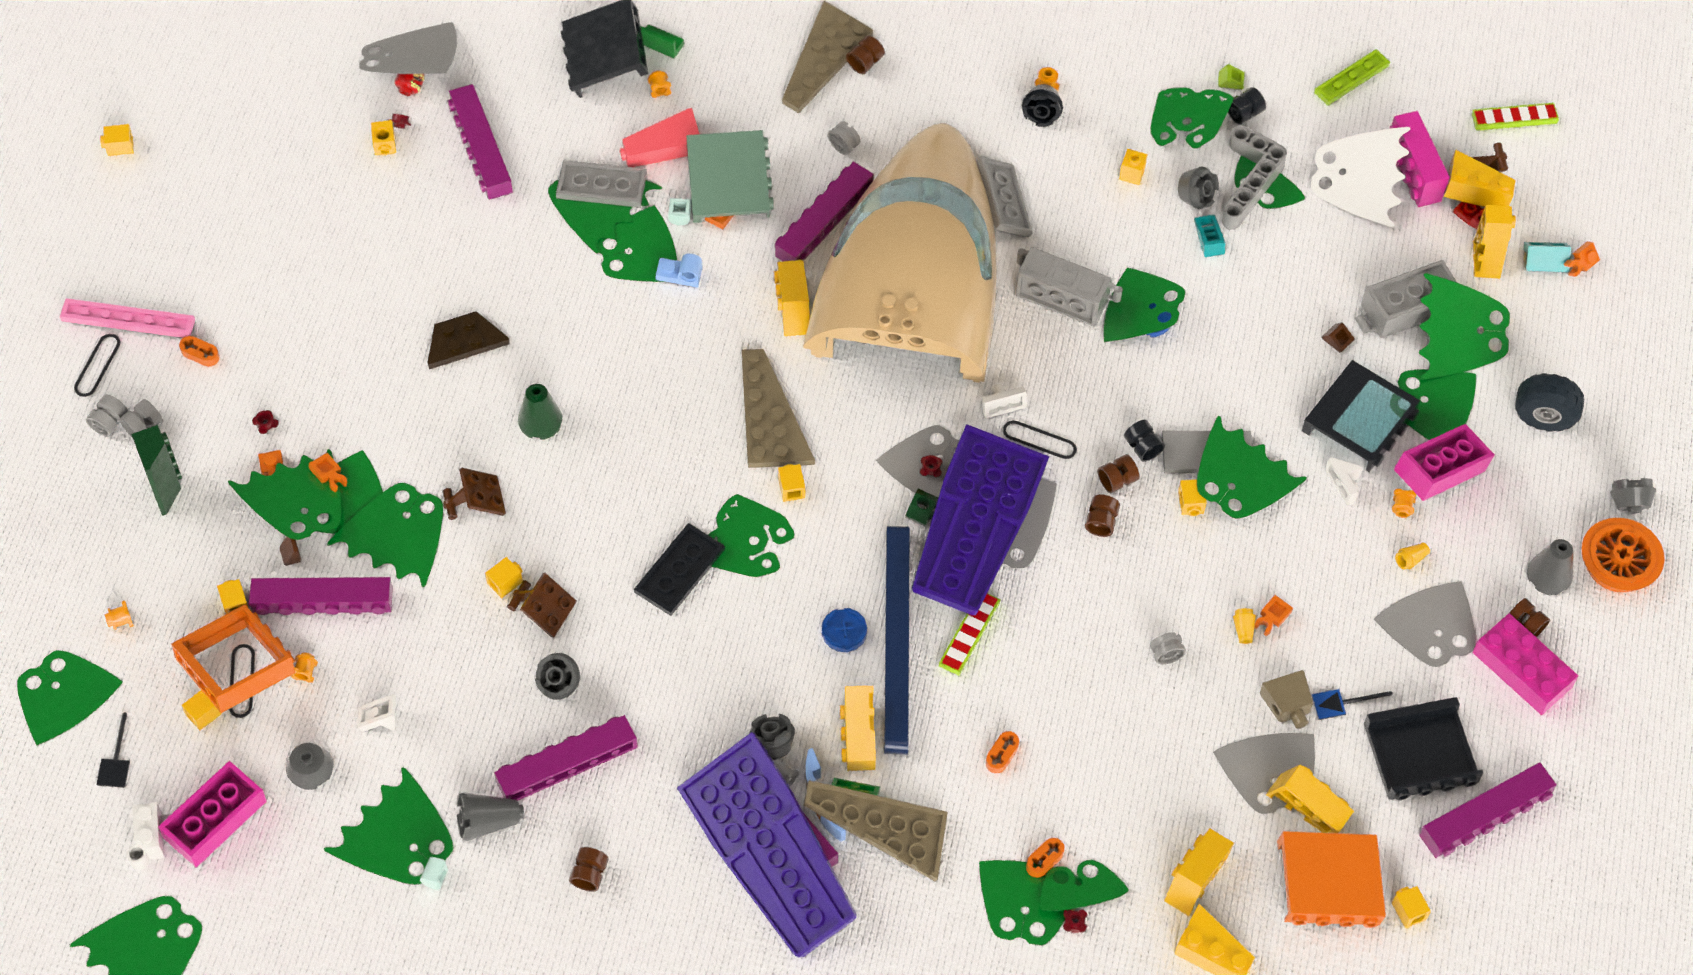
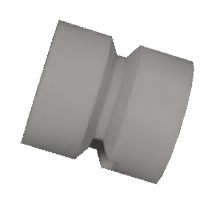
(107, 414)
(142, 417)

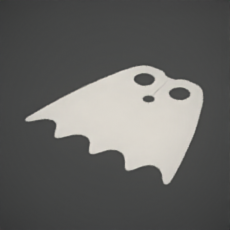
(1369, 174)

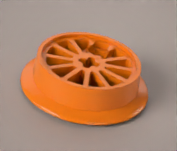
(1636, 535)

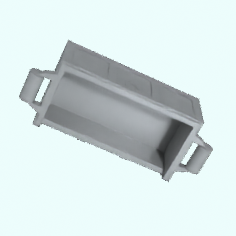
(1064, 286)
(1396, 302)

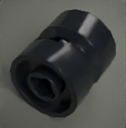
(1247, 105)
(1144, 441)

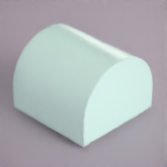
(679, 211)
(434, 873)

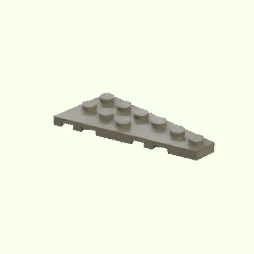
(823, 54)
(771, 426)
(896, 827)

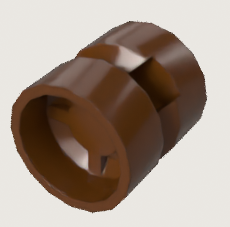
(865, 55)
(1118, 473)
(1102, 515)
(1536, 622)
(589, 867)

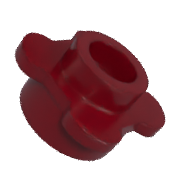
(400, 121)
(264, 416)
(934, 461)
(1079, 926)

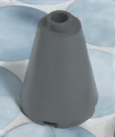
(1552, 568)
(486, 814)

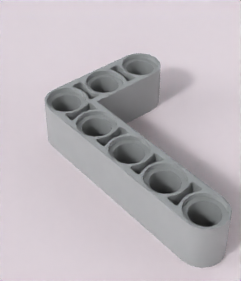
(1270, 162)

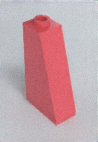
(660, 141)

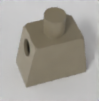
(1288, 698)

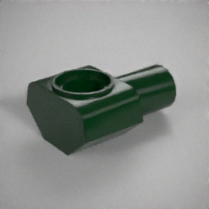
(918, 514)

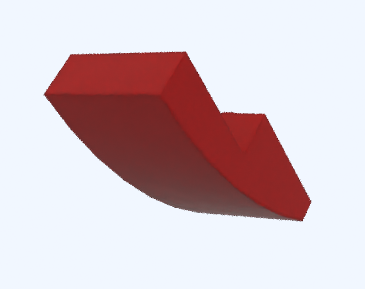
(1469, 213)

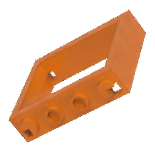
(218, 630)

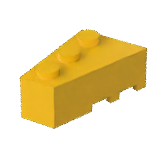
(1477, 183)
(1492, 240)
(794, 298)
(858, 728)
(1312, 799)
(1198, 870)
(1213, 947)

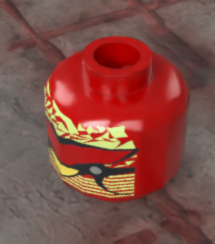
(409, 83)

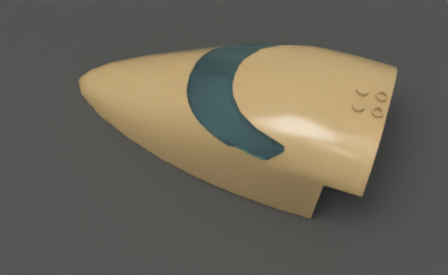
(915, 259)

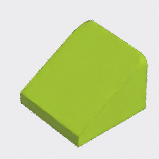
(1231, 78)

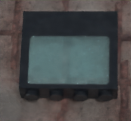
(1363, 413)

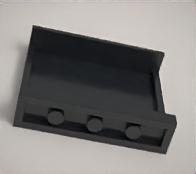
(603, 45)
(1421, 749)

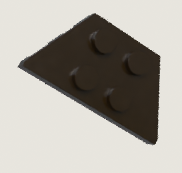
(463, 338)

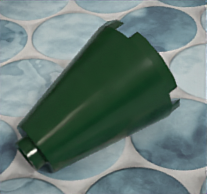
(539, 413)

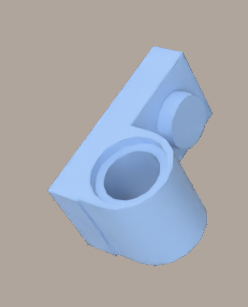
(681, 272)

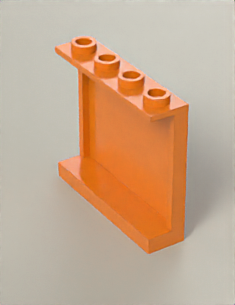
(1332, 879)

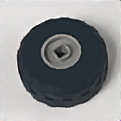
(1549, 402)

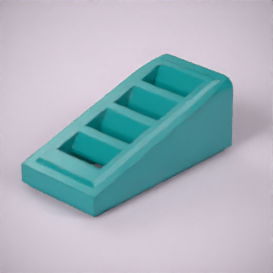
(1210, 237)

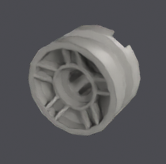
(843, 138)
(1168, 648)

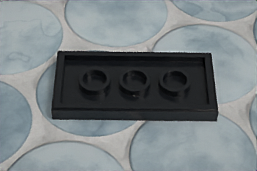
(679, 569)

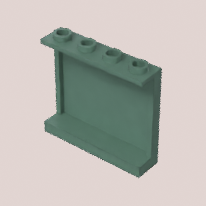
(729, 174)

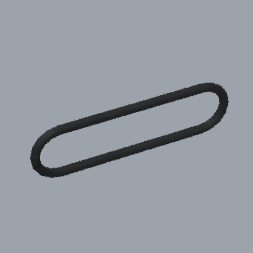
(89, 361)
(1035, 446)
(232, 677)

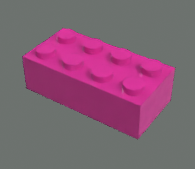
(1422, 166)
(1444, 462)
(1525, 664)
(212, 814)

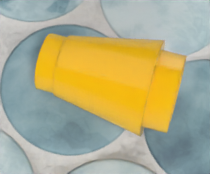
(1412, 555)
(1244, 624)

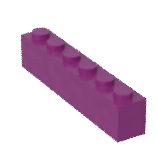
(480, 142)
(824, 214)
(321, 595)
(566, 759)
(1488, 810)

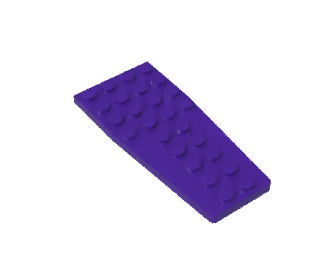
(977, 518)
(769, 844)

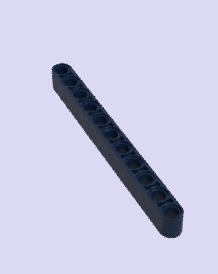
(897, 641)

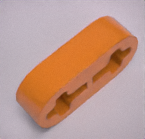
(201, 348)
(998, 749)
(1042, 854)

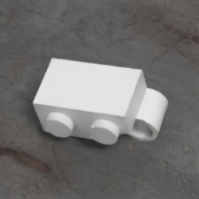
(146, 835)

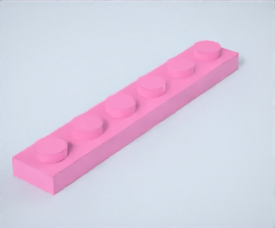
(127, 318)

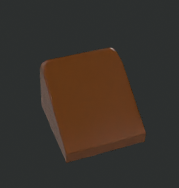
(1338, 337)
(290, 552)

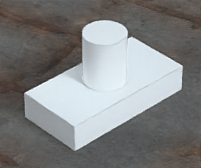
(1003, 401)

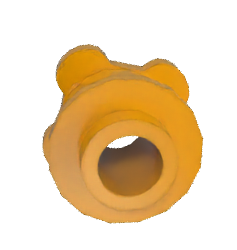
(1048, 76)
(659, 84)
(1403, 503)
(118, 616)
(304, 667)

